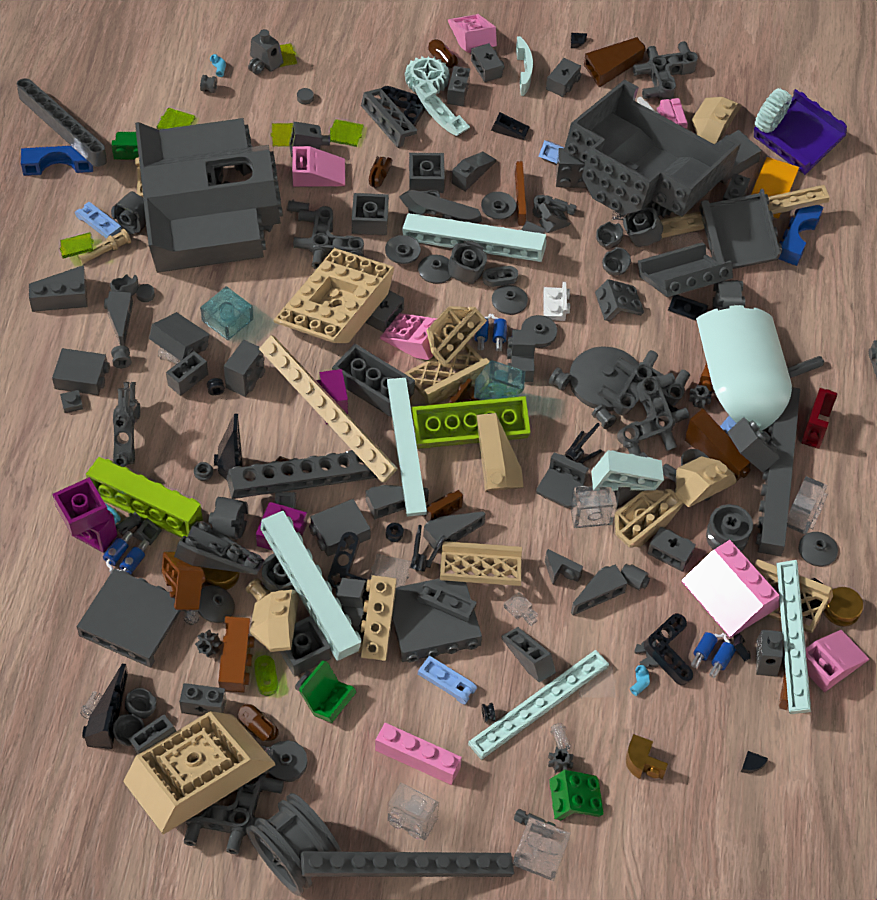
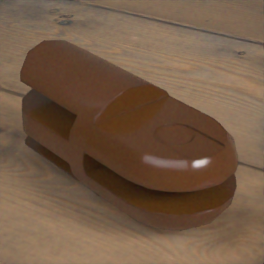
(441, 51)
(379, 171)
(257, 723)

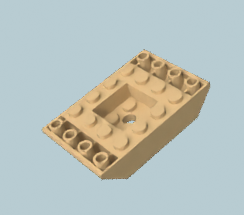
(339, 280)
(175, 789)

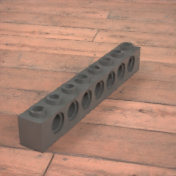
(298, 479)

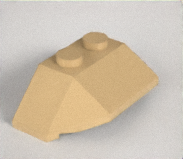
(714, 118)
(452, 331)
(701, 480)
(645, 515)
(275, 620)

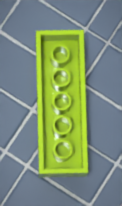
(457, 422)
(148, 499)

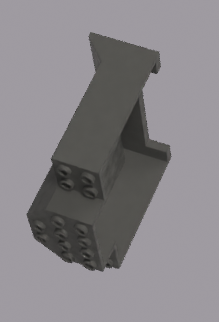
(645, 157)
(195, 219)

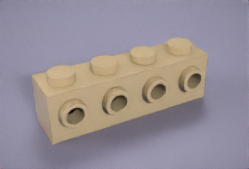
(378, 618)

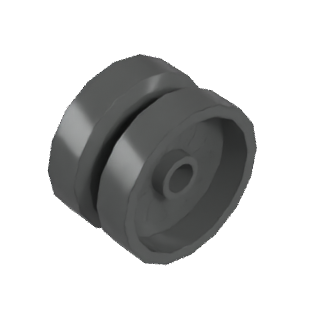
(729, 523)

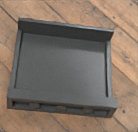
(741, 230)
(683, 270)
(129, 617)
(428, 630)

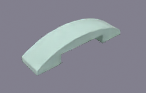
(524, 53)
(438, 110)

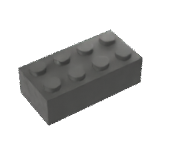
(368, 375)

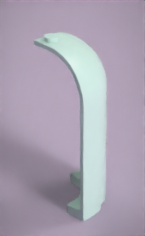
(746, 363)

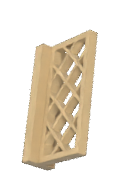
(450, 385)
(476, 555)
(808, 587)

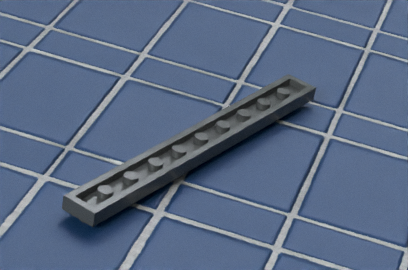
(405, 864)

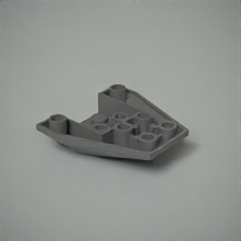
(216, 551)

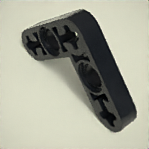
(411, 108)
(344, 571)
(663, 649)

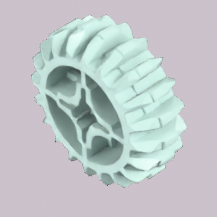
(418, 70)
(773, 110)

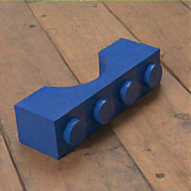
(37, 159)
(793, 245)

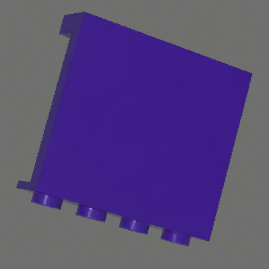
(804, 133)

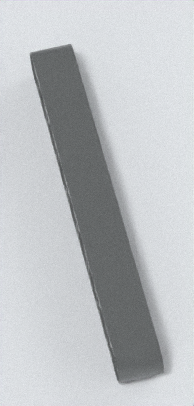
(62, 122)

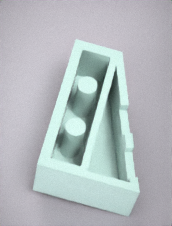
(627, 470)

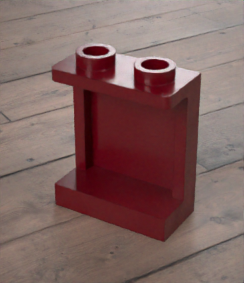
(816, 427)

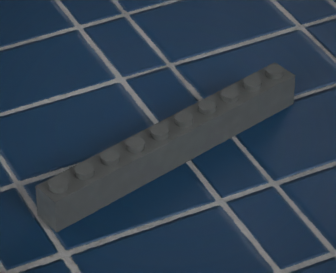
(778, 481)

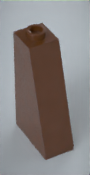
(613, 60)
(712, 440)

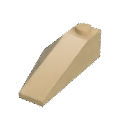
(498, 459)

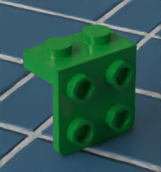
(125, 146)
(326, 694)
(575, 793)

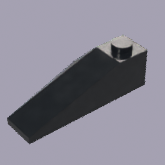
(229, 449)
(100, 723)

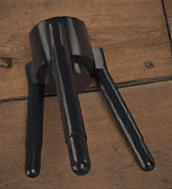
(576, 453)
(418, 560)

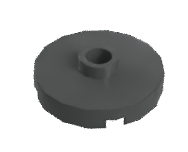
(544, 329)
(292, 769)

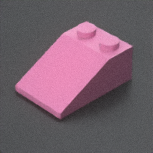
(473, 31)

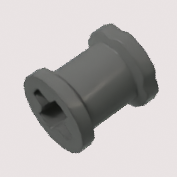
(538, 200)
(604, 416)

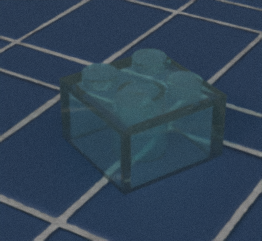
(227, 313)
(499, 382)

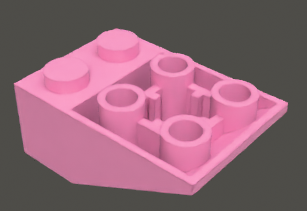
(316, 168)
(410, 335)
(833, 659)

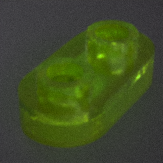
(264, 674)

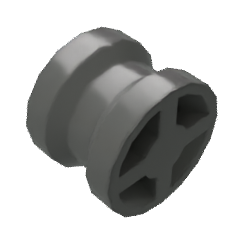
(208, 83)
(121, 356)
(560, 379)

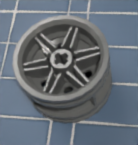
(286, 836)

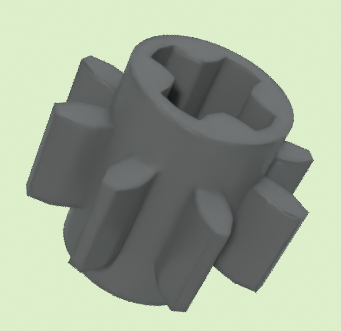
(700, 396)
(208, 643)
(564, 760)

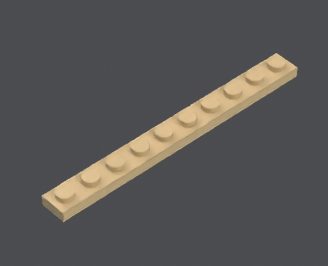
(777, 204)
(328, 409)

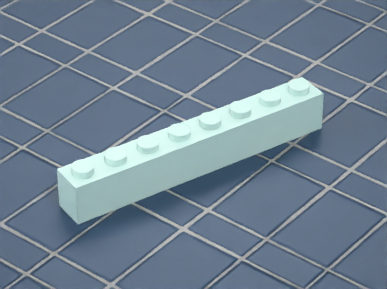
(493, 239)
(310, 585)

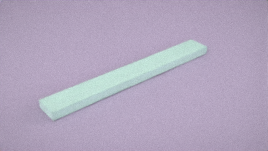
(406, 447)
(793, 637)
(537, 704)

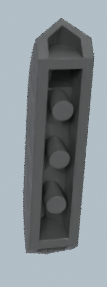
(420, 201)

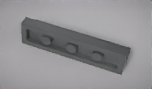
(384, 118)

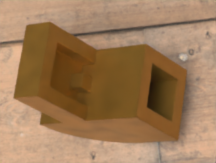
(639, 760)

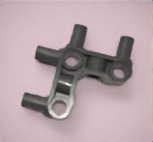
(662, 67)
(322, 240)
(629, 392)
(656, 408)
(124, 419)
(223, 817)

